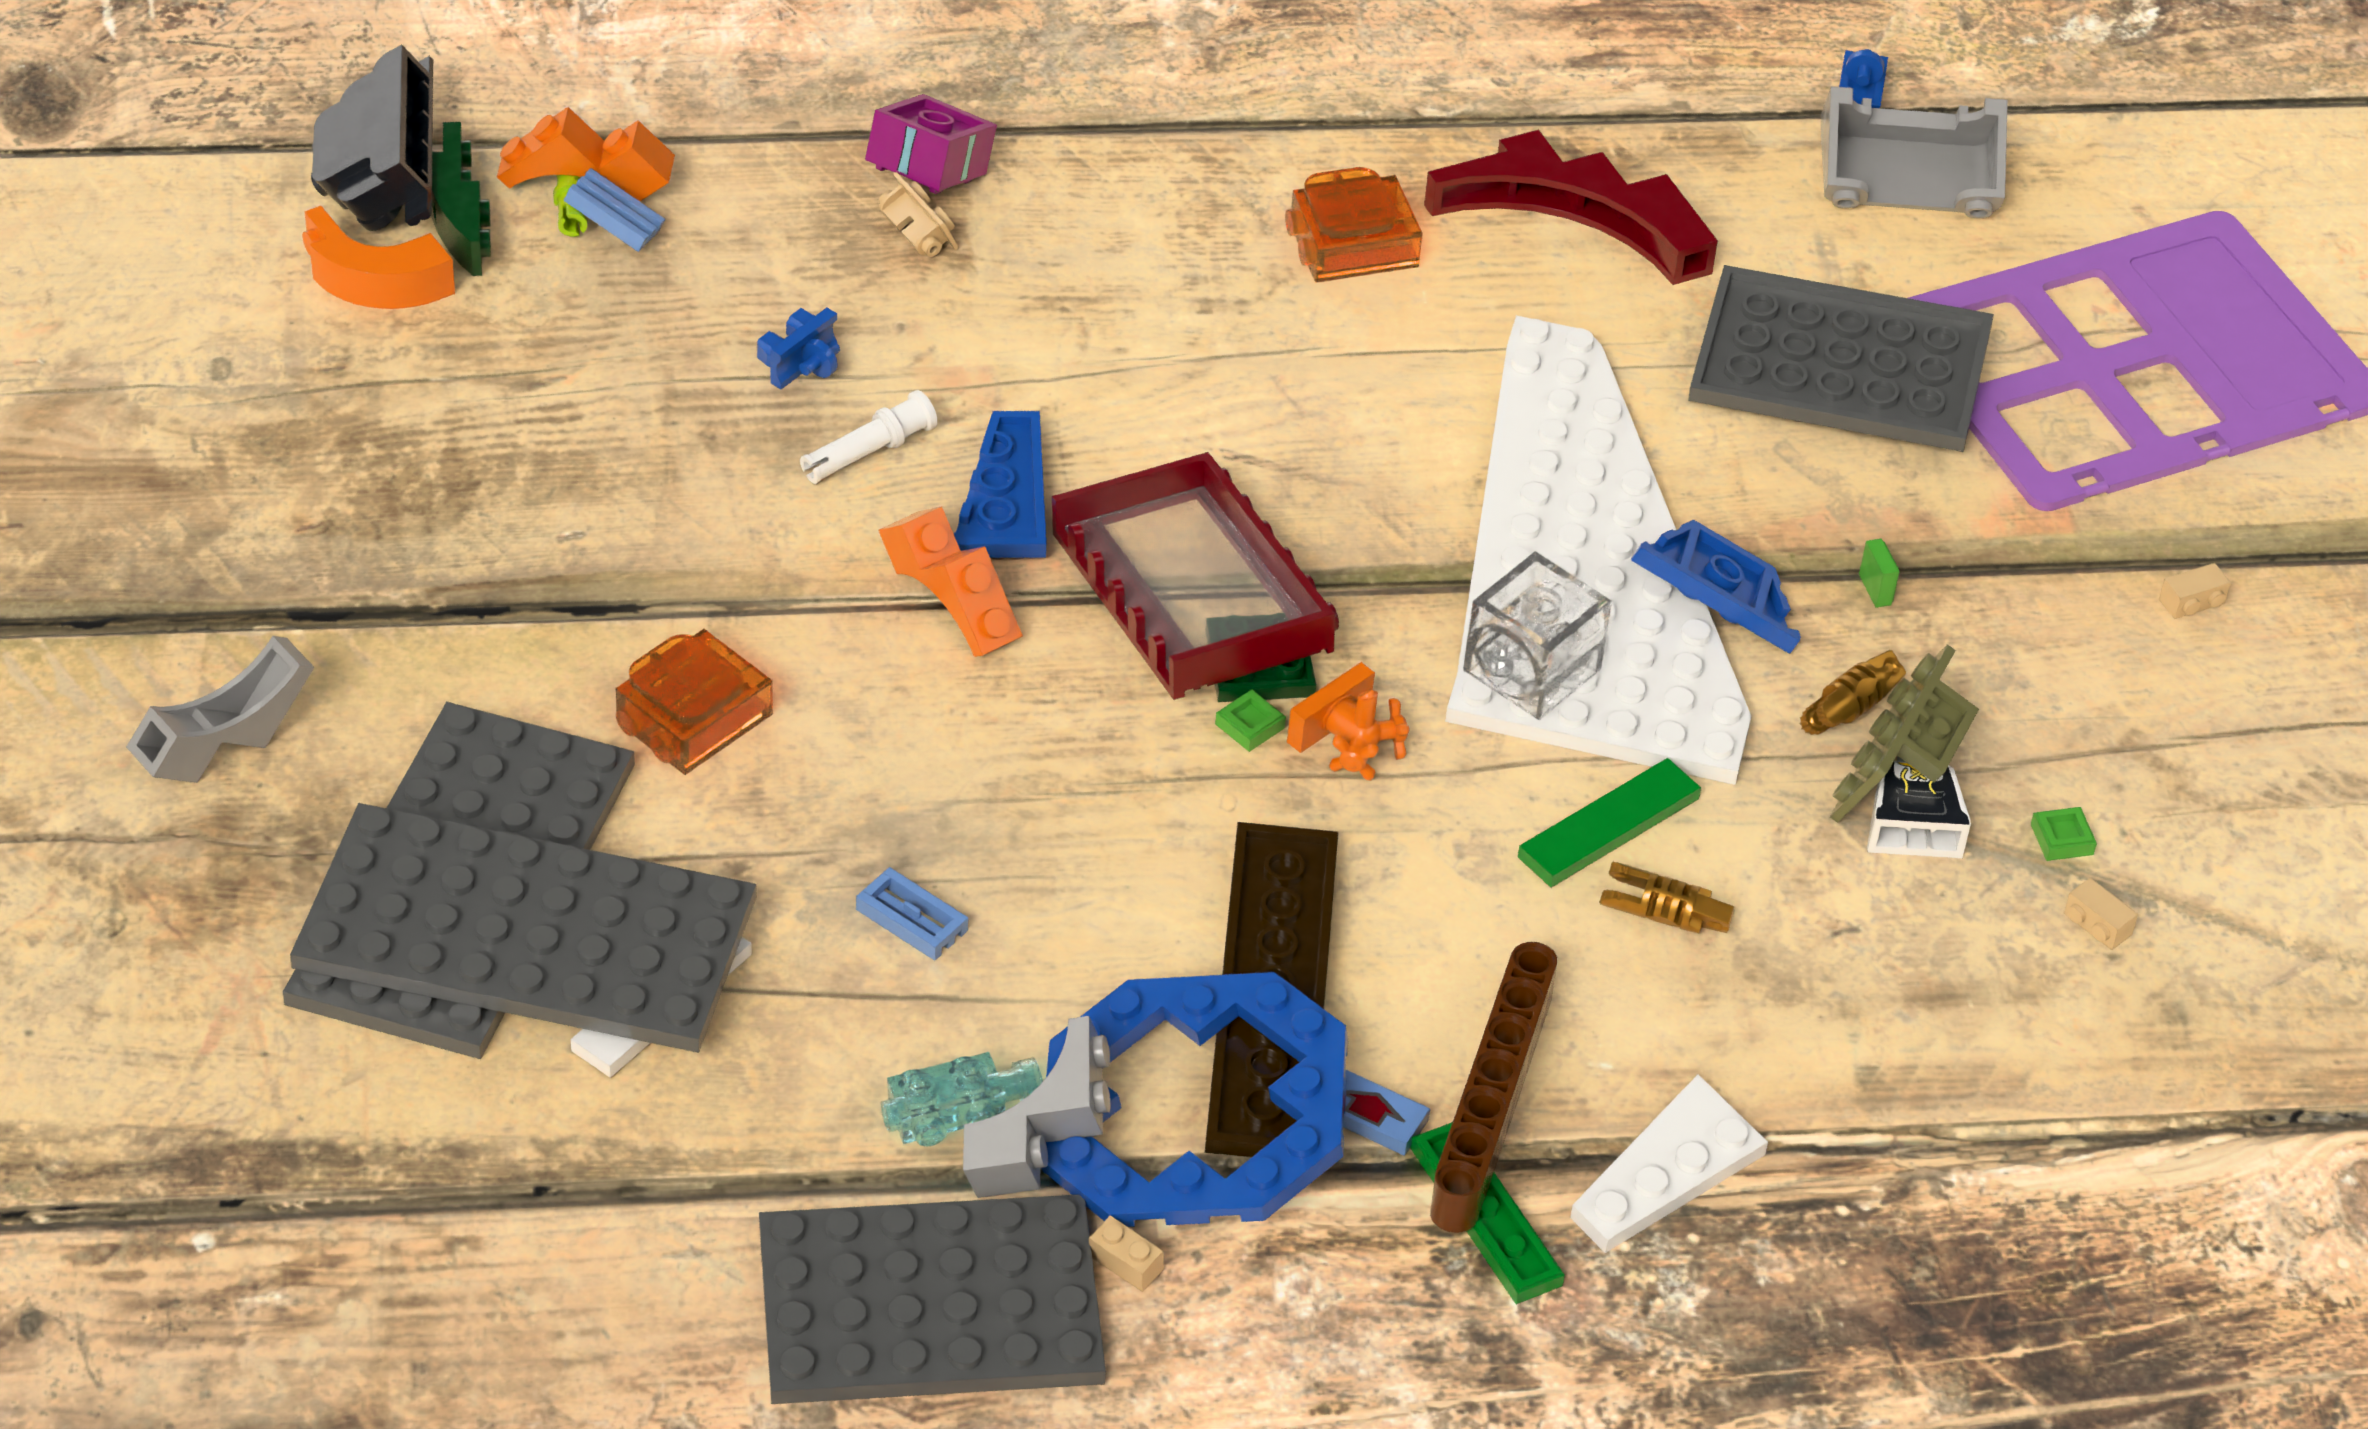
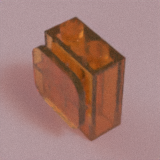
(1353, 225)
(692, 699)

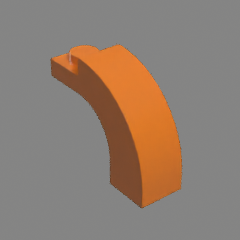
(376, 275)

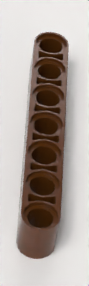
(1493, 1088)

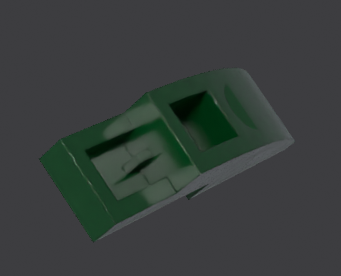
(457, 202)

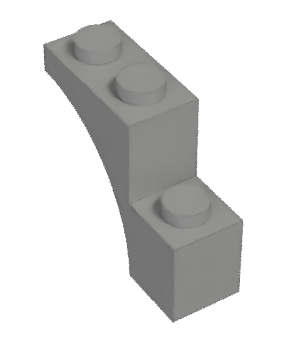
(246, 711)
(1010, 1148)

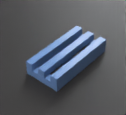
(614, 209)
(906, 918)

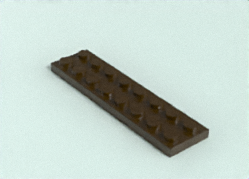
(1279, 926)

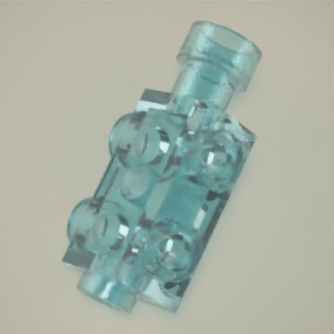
(948, 1095)

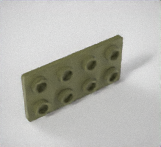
(1920, 729)

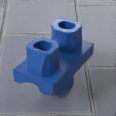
(1865, 74)
(805, 350)

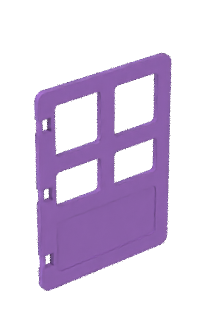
(2209, 310)

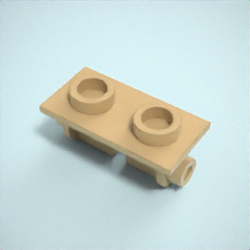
(929, 227)

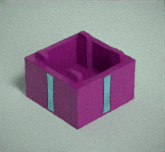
(930, 142)

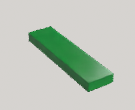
(1609, 822)
(1501, 1231)

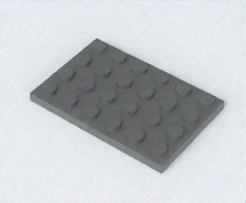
(1842, 358)
(930, 1299)

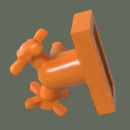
(1348, 711)

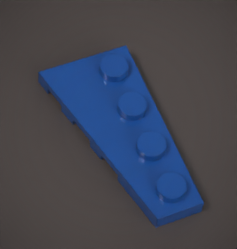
(1007, 490)

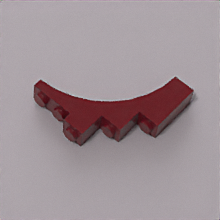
(1588, 190)

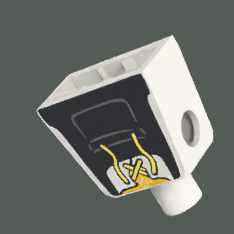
(1918, 815)

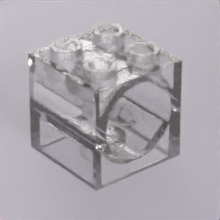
(1537, 635)

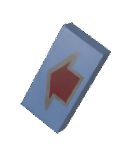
(1382, 1114)

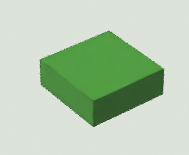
(1879, 572)
(1250, 720)
(2063, 833)

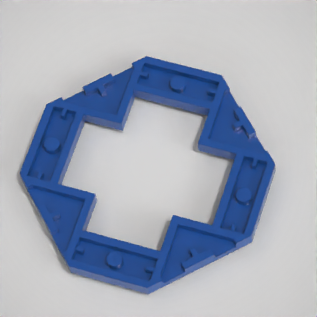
(1190, 1188)

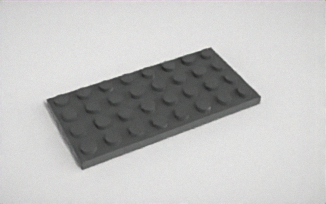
(495, 778)
(526, 927)

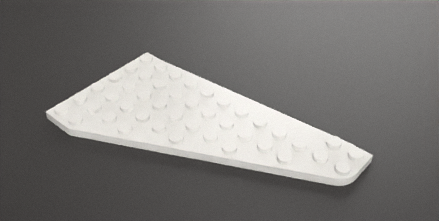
(1583, 494)

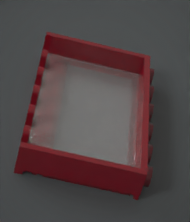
(1192, 574)

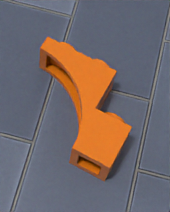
(568, 146)
(962, 580)

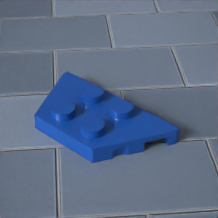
(1723, 578)

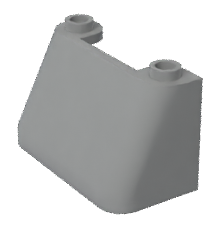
(1913, 156)

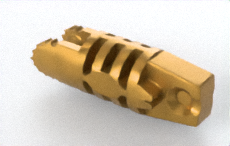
(1853, 693)
(1667, 901)

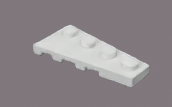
(1670, 1163)

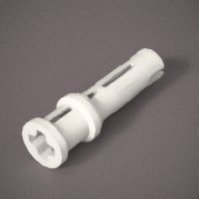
(886, 429)

